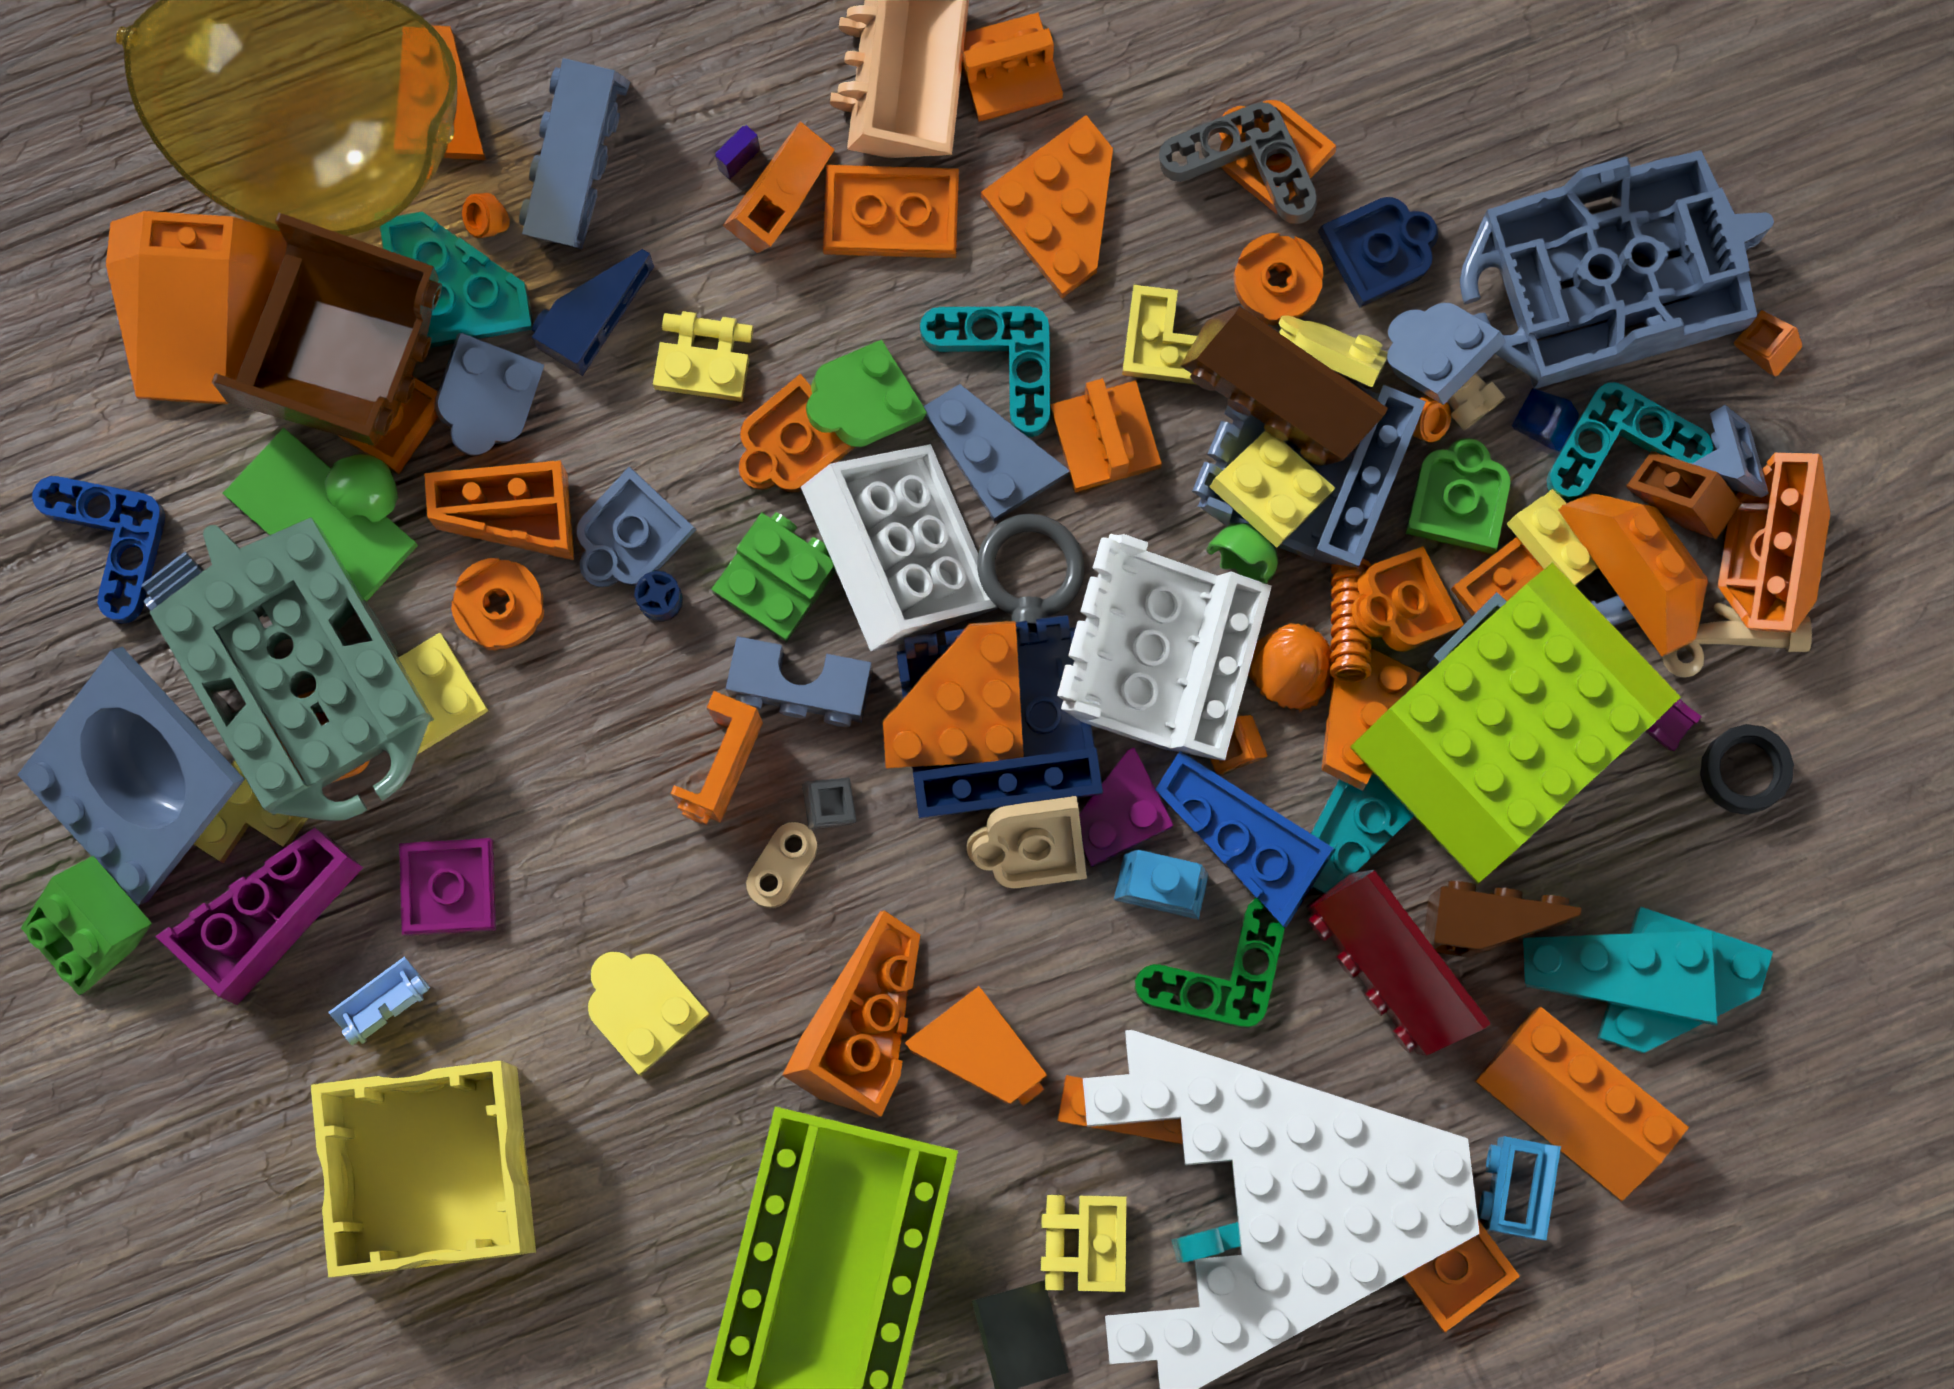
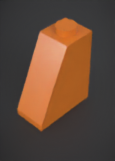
(981, 1050)

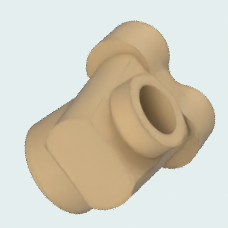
(1474, 401)

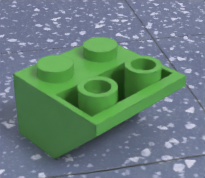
(85, 924)

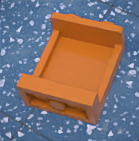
(743, 728)

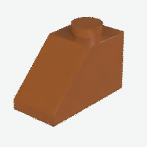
(1685, 493)

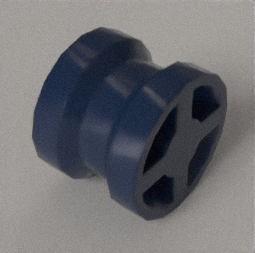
(654, 588)

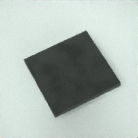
(1020, 1336)

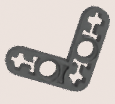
(1257, 144)

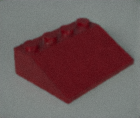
(1395, 964)

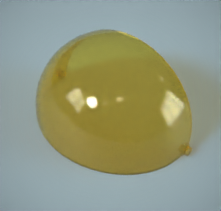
(295, 104)

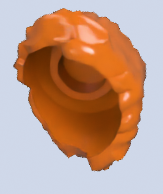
(1292, 666)

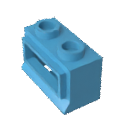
(1493, 1203)

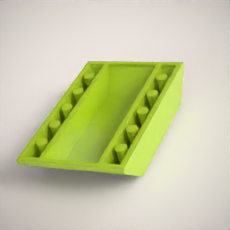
(1514, 722)
(832, 1258)

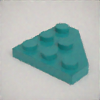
(475, 291)
(1738, 978)

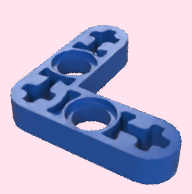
(126, 535)

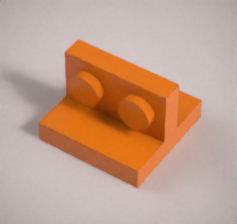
(1010, 67)
(1105, 434)

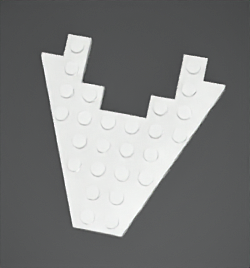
(1324, 1201)

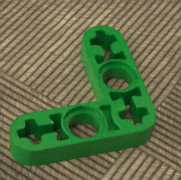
(1223, 990)

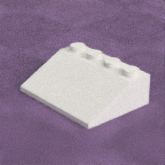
(897, 544)

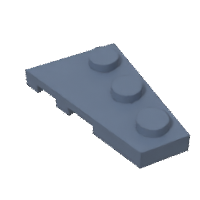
(991, 452)

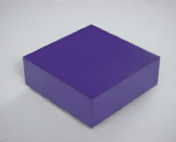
(737, 151)

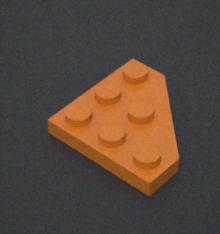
(1058, 204)
(962, 705)

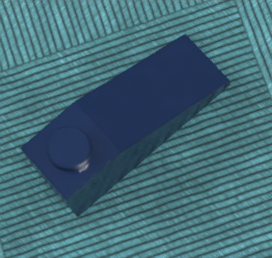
(588, 314)

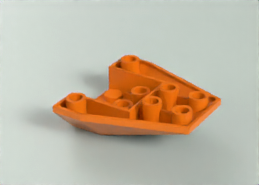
(189, 297)

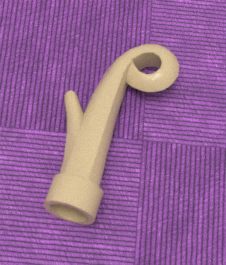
(1736, 633)

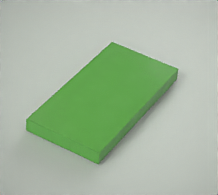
(289, 487)

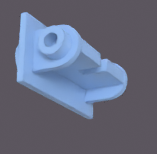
(379, 1000)

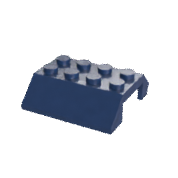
(1056, 746)

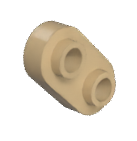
(783, 865)

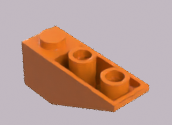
(779, 189)

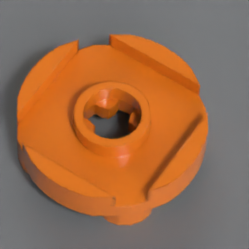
(1283, 254)
(472, 598)

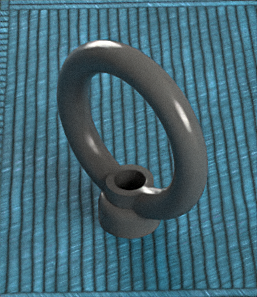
(1029, 607)

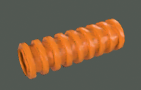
(1349, 644)

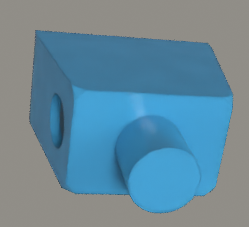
(1162, 883)

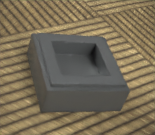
(829, 803)

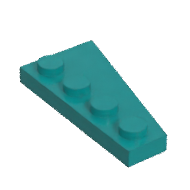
(1638, 970)

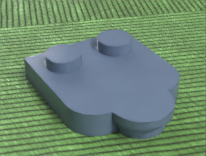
(1440, 348)
(485, 394)
(629, 533)

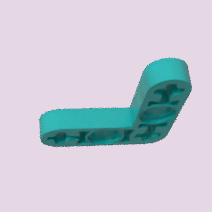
(1019, 348)
(1625, 424)
(1206, 1243)

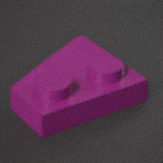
(1124, 813)

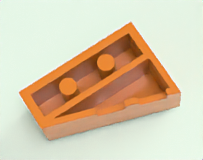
(505, 505)

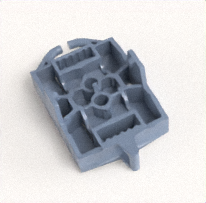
(1653, 212)

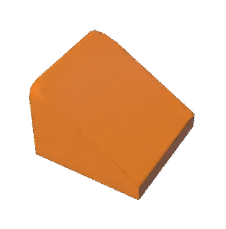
(1769, 342)
(1244, 746)

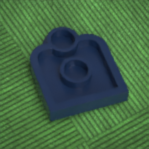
(1380, 247)

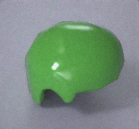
(362, 487)
(1245, 551)

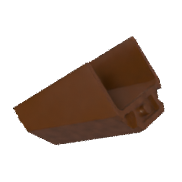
(337, 335)

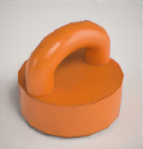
(484, 215)
(1433, 420)

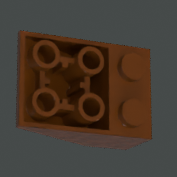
(1473, 922)

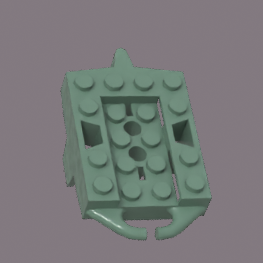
(358, 686)

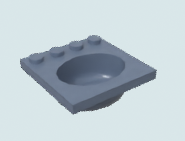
(130, 776)

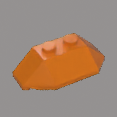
(1778, 545)
(1643, 565)

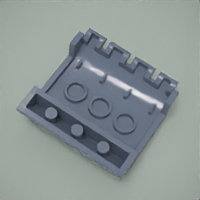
(1345, 521)

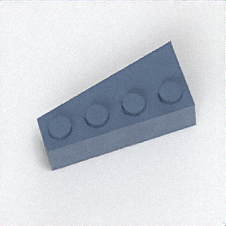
(572, 152)

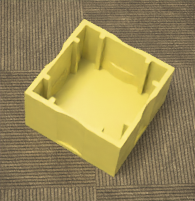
(423, 1169)

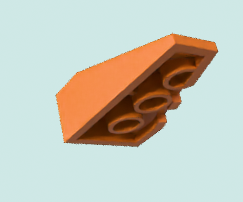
(857, 1032)

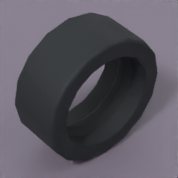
(1772, 745)

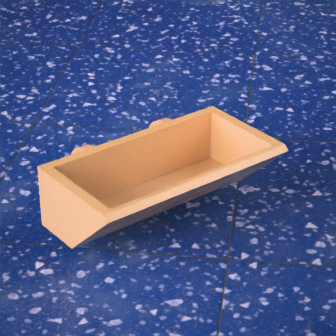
(904, 76)

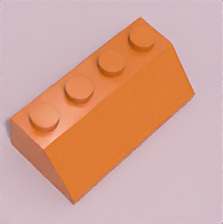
(1581, 1104)

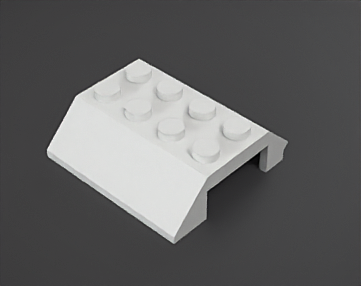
(1162, 649)

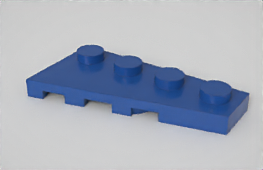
(1257, 843)

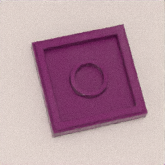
(447, 887)

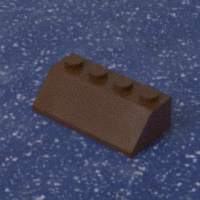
(1281, 386)

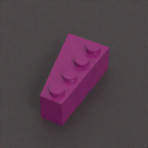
(261, 916)

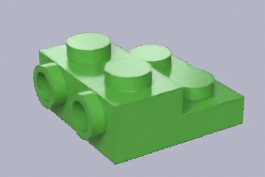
(775, 575)

